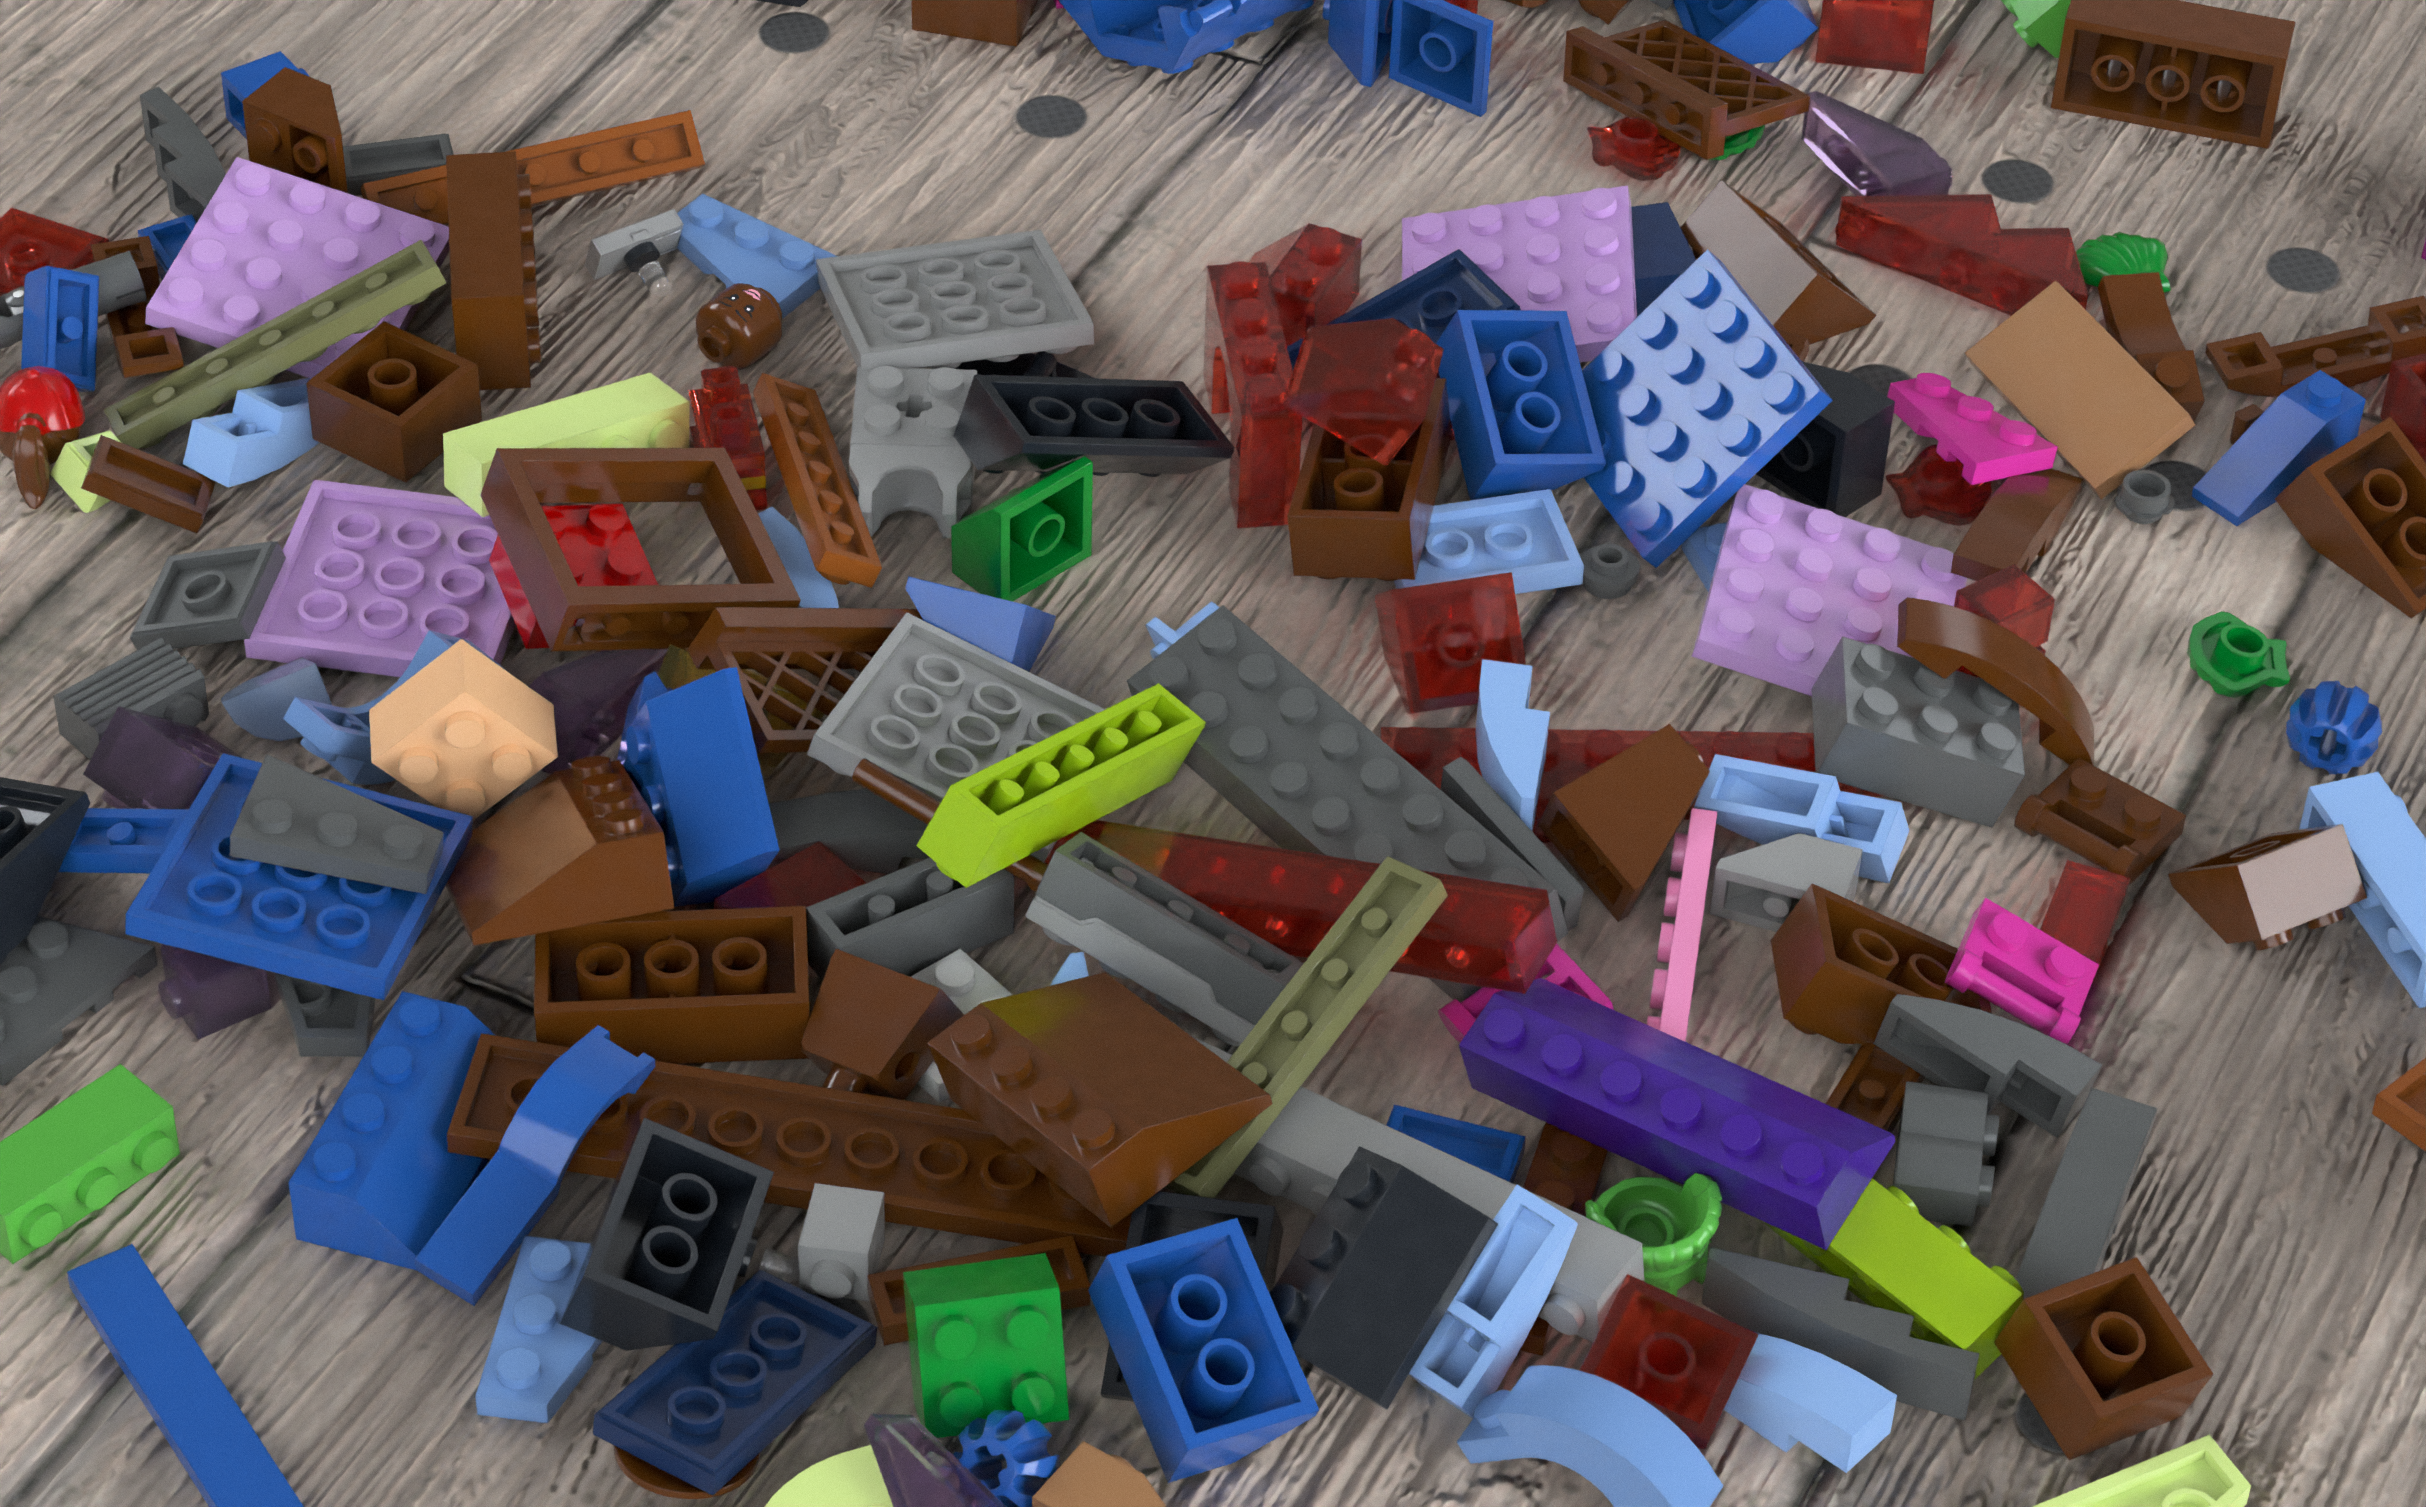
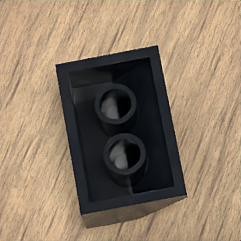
(667, 1242)
(1377, 1275)

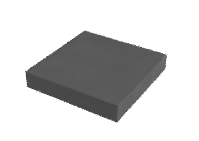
(209, 596)

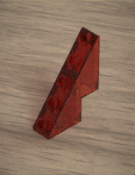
(1961, 247)

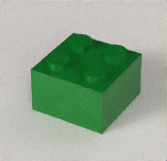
(986, 1342)

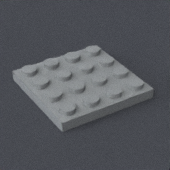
(955, 302)
(941, 711)

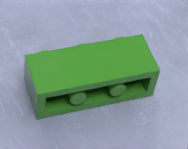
(80, 1158)

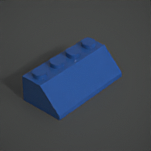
(381, 1161)

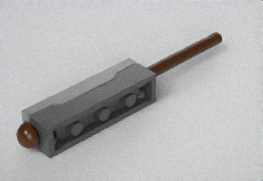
(1135, 925)

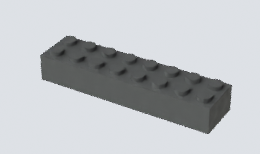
(1316, 771)

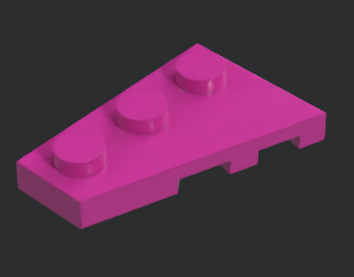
(1970, 430)

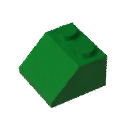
(1027, 533)

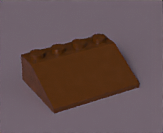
(563, 857)
(1094, 1089)

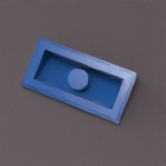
(61, 323)

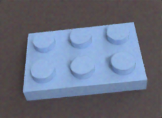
(1497, 537)

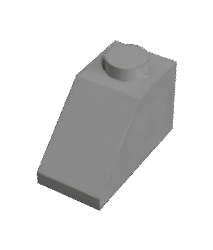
(1769, 880)

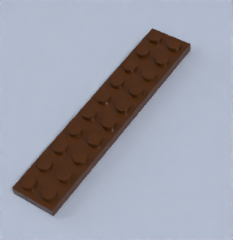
(927, 1158)

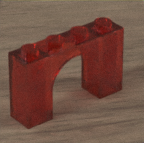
(1249, 377)

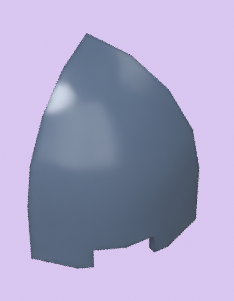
(264, 700)

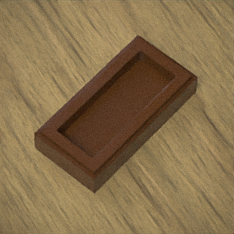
(148, 484)

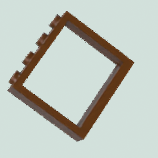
(628, 614)

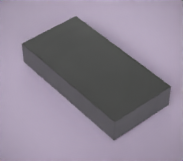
(393, 158)

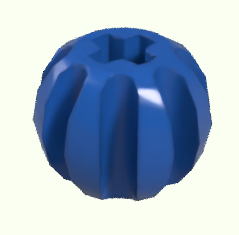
(2334, 727)
(1008, 1439)

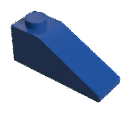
(2280, 445)

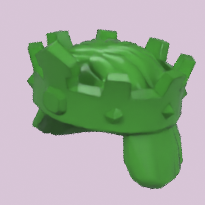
(1668, 1221)

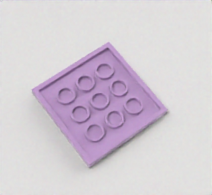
(275, 245)
(1544, 255)
(375, 575)
(1803, 579)

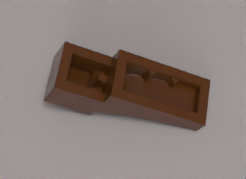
(2142, 324)

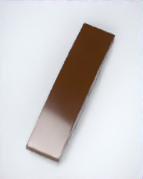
(2016, 523)

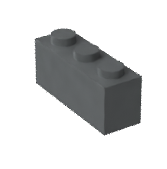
(910, 919)

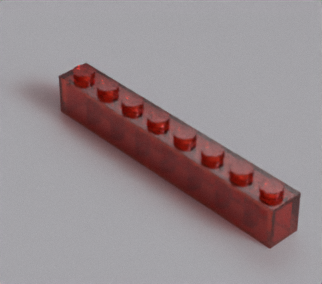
(1291, 898)

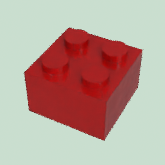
(598, 549)

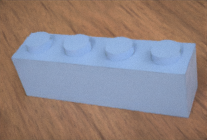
(2391, 867)

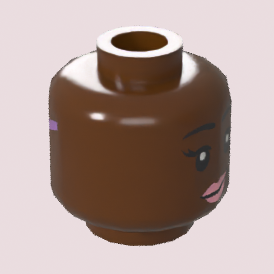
(739, 326)

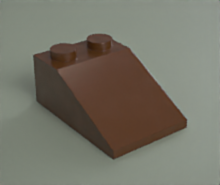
(2368, 513)
(1848, 963)

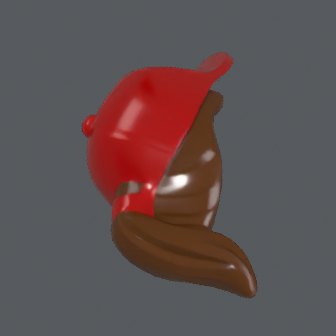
(36, 420)

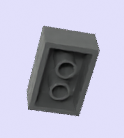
(1914, 735)

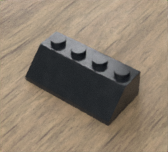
(1113, 422)

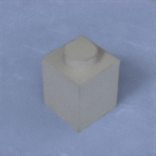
(841, 1241)

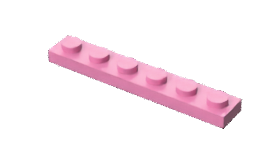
(1680, 941)

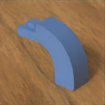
(343, 734)
(1596, 1431)

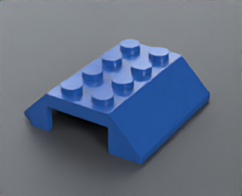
(1172, 31)

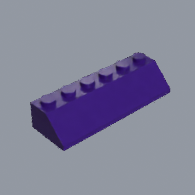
(1674, 1108)

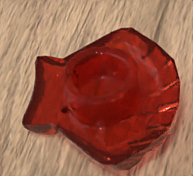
(1634, 148)
(1938, 490)

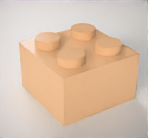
(463, 732)

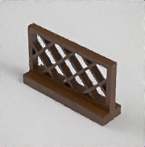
(1678, 84)
(789, 639)

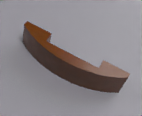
(138, 346)
(2350, 356)
(1953, 637)

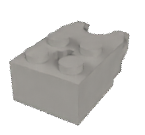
(907, 447)

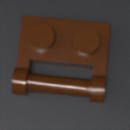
(2102, 820)

